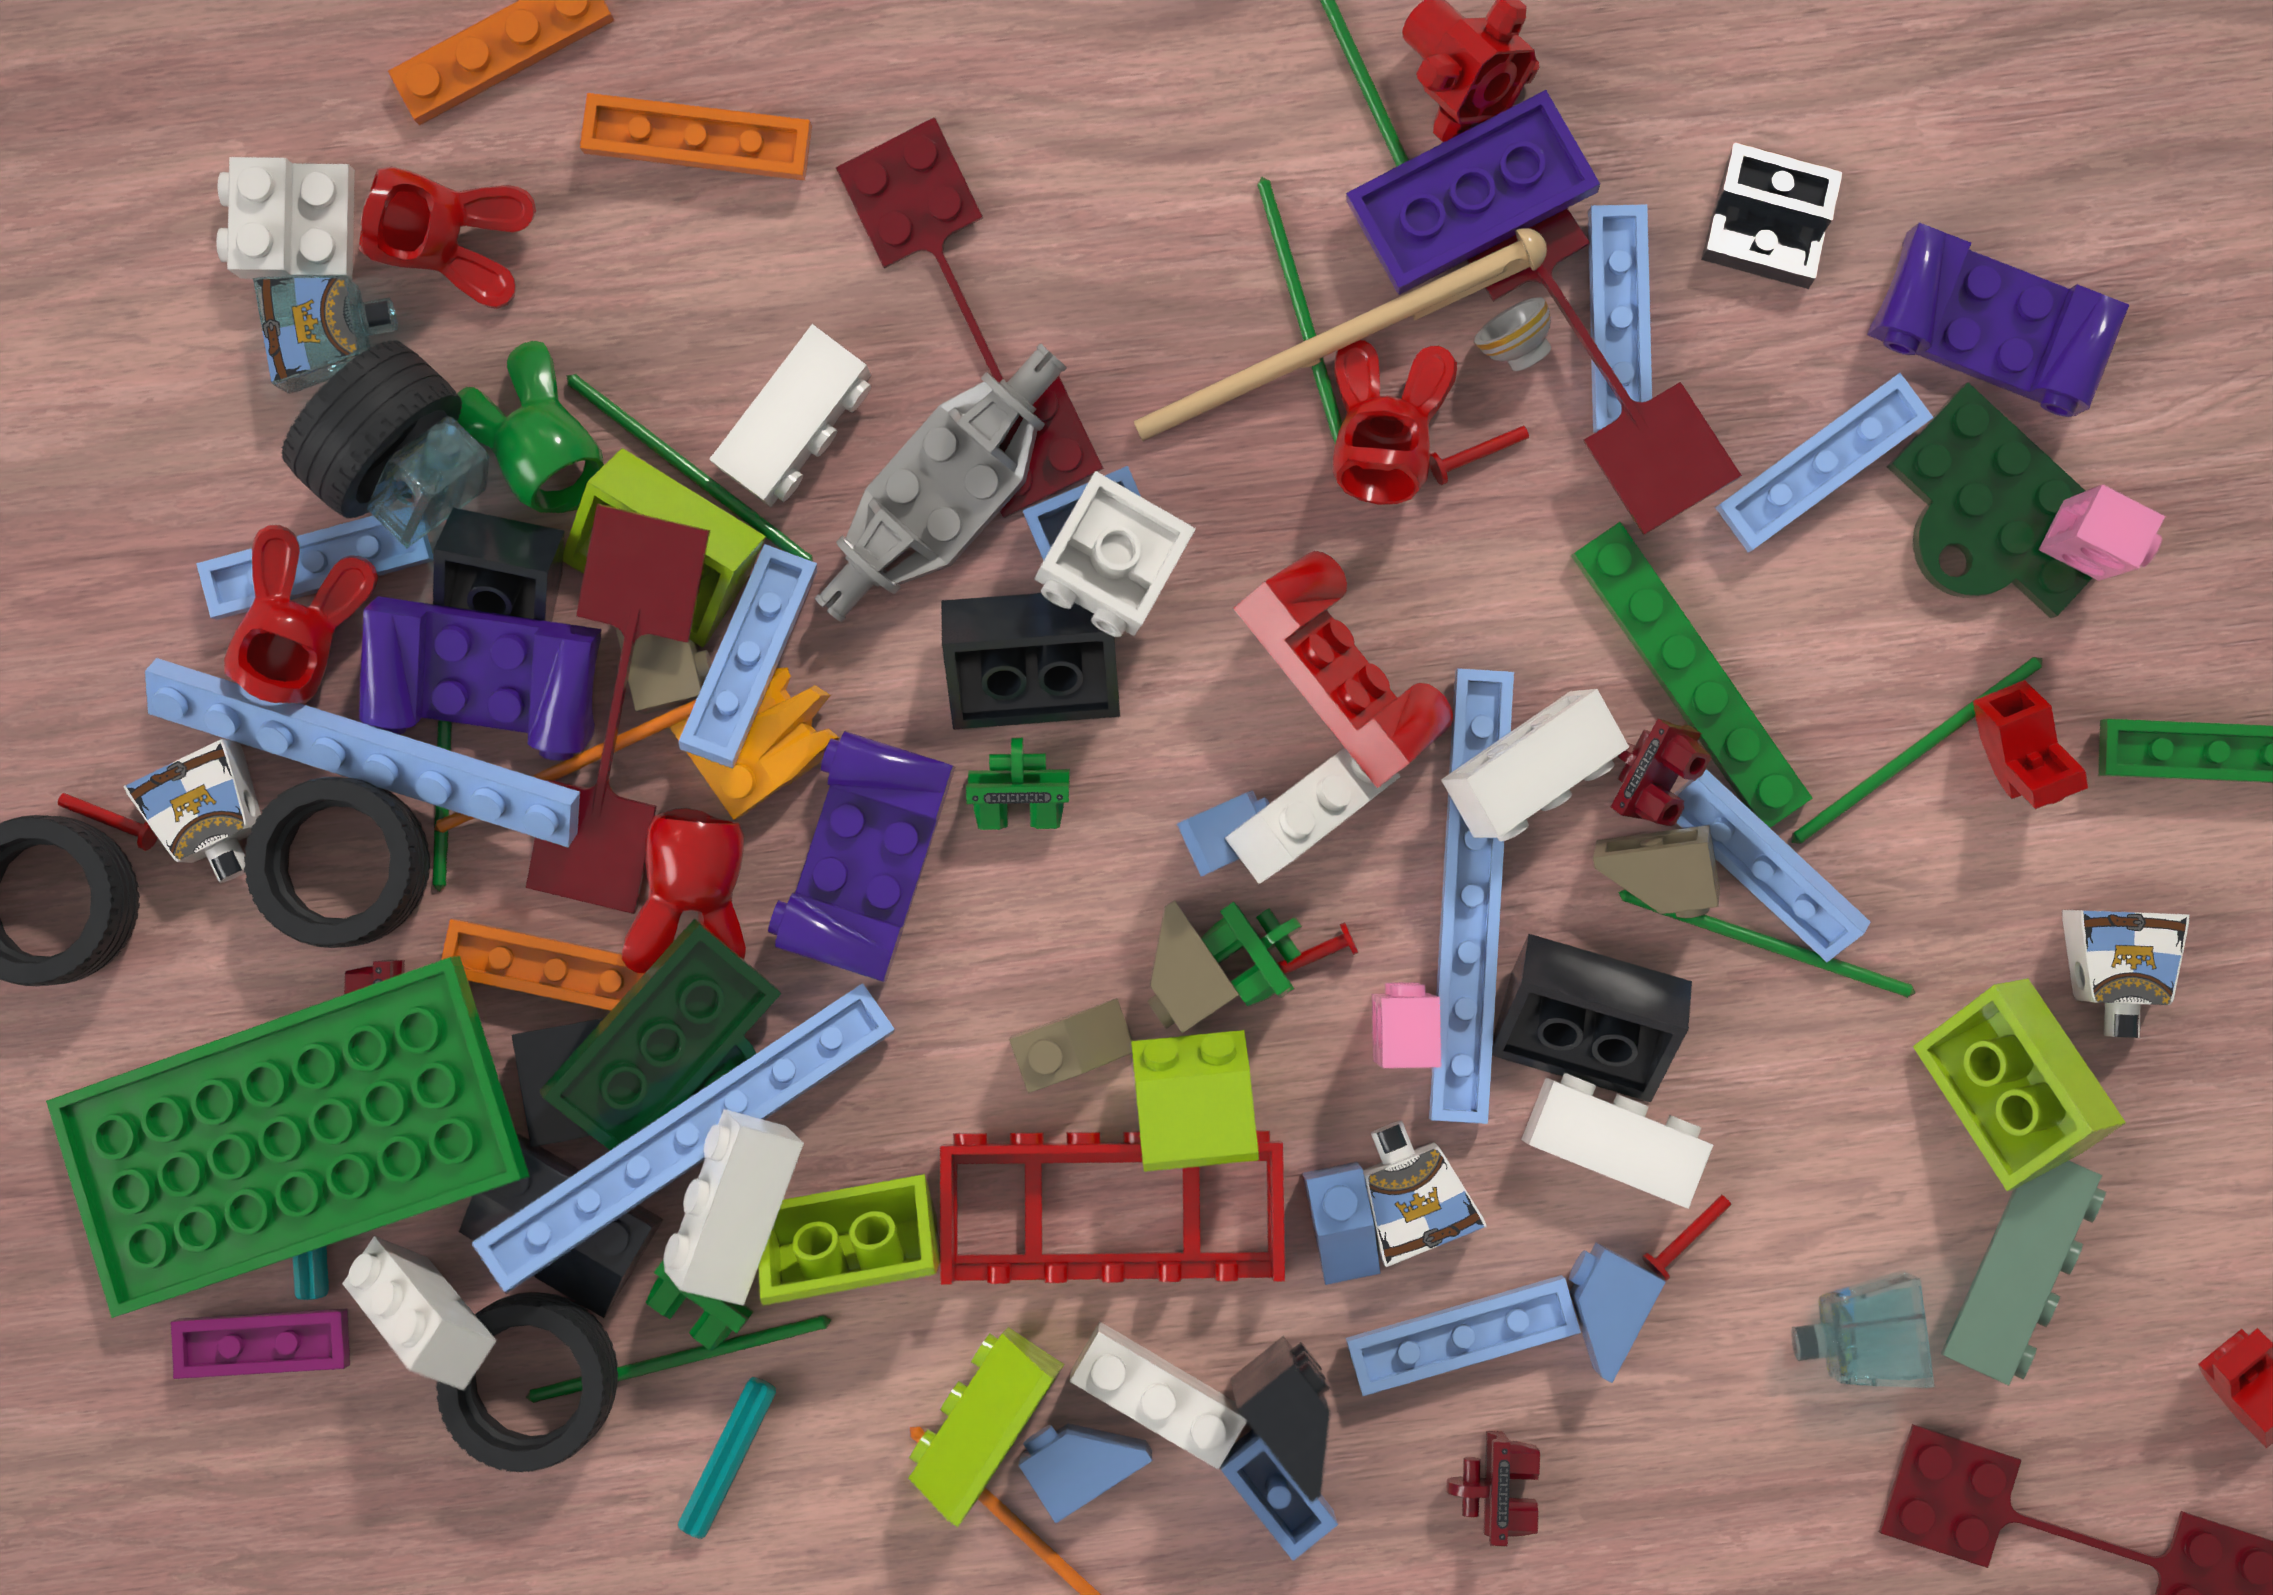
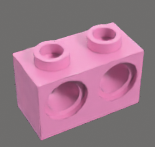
(2103, 533)
(1406, 1027)

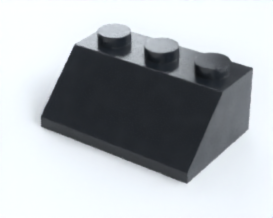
(1025, 662)
(1592, 1017)
(592, 1270)
(1288, 1410)

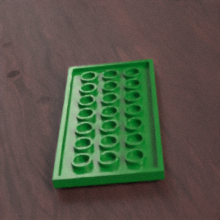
(287, 1137)

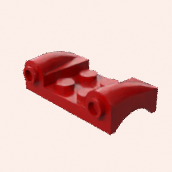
(1334, 676)

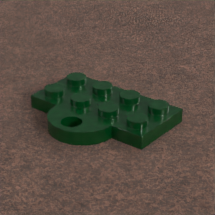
(1990, 499)
(663, 1039)

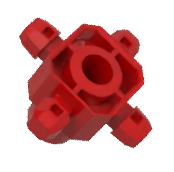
(1470, 63)

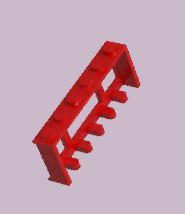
(1086, 1147)

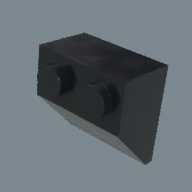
(498, 565)

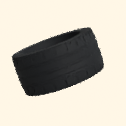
(362, 420)
(269, 861)
(111, 906)
(593, 1350)

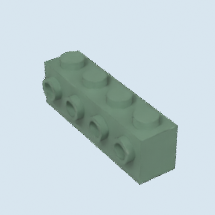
(2020, 1271)

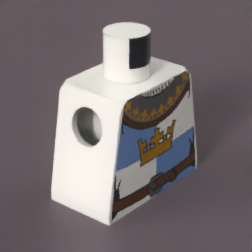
(201, 806)
(2124, 962)
(1415, 1197)

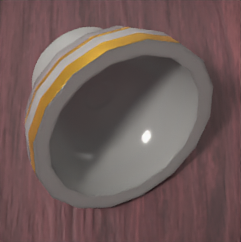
(1517, 334)

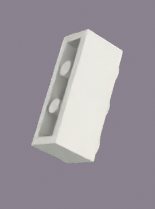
(793, 417)
(1536, 765)
(1303, 815)
(1618, 1139)
(732, 1207)
(418, 1313)
(1158, 1395)

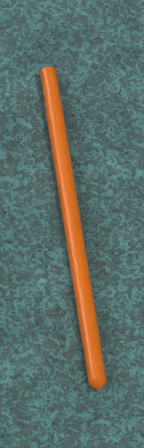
(590, 756)
(1031, 1539)

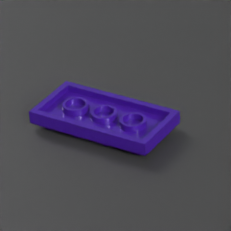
(1472, 192)

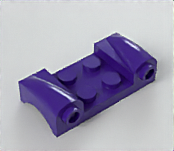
(1998, 322)
(478, 673)
(864, 856)

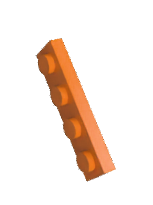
(493, 52)
(696, 136)
(539, 964)

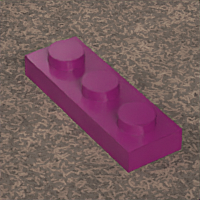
(260, 1343)

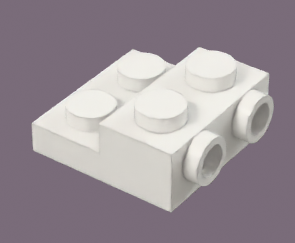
(287, 218)
(1113, 556)

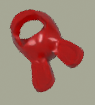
(418, 223)
(1385, 439)
(284, 645)
(690, 867)

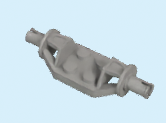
(943, 485)

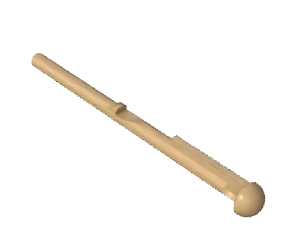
(1526, 252)

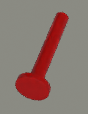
(1441, 467)
(144, 832)
(1321, 950)
(1690, 1234)

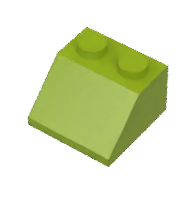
(1194, 1100)

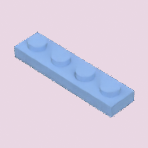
(1619, 305)
(1824, 462)
(229, 579)
(748, 656)
(1771, 868)
(1463, 1335)

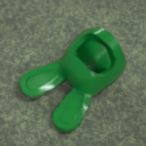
(535, 437)

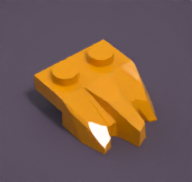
(776, 749)

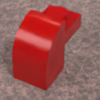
(2024, 747)
(2243, 1380)

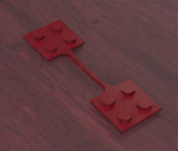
(911, 203)
(1657, 450)
(643, 581)
(1959, 1499)

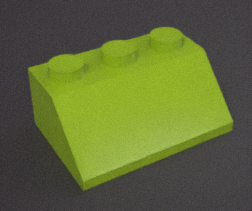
(640, 488)
(2018, 1083)
(850, 1240)
(982, 1422)

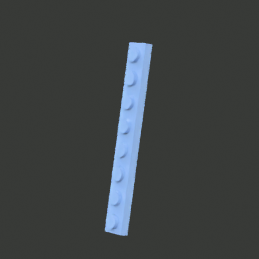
(364, 753)
(1469, 914)
(677, 1139)

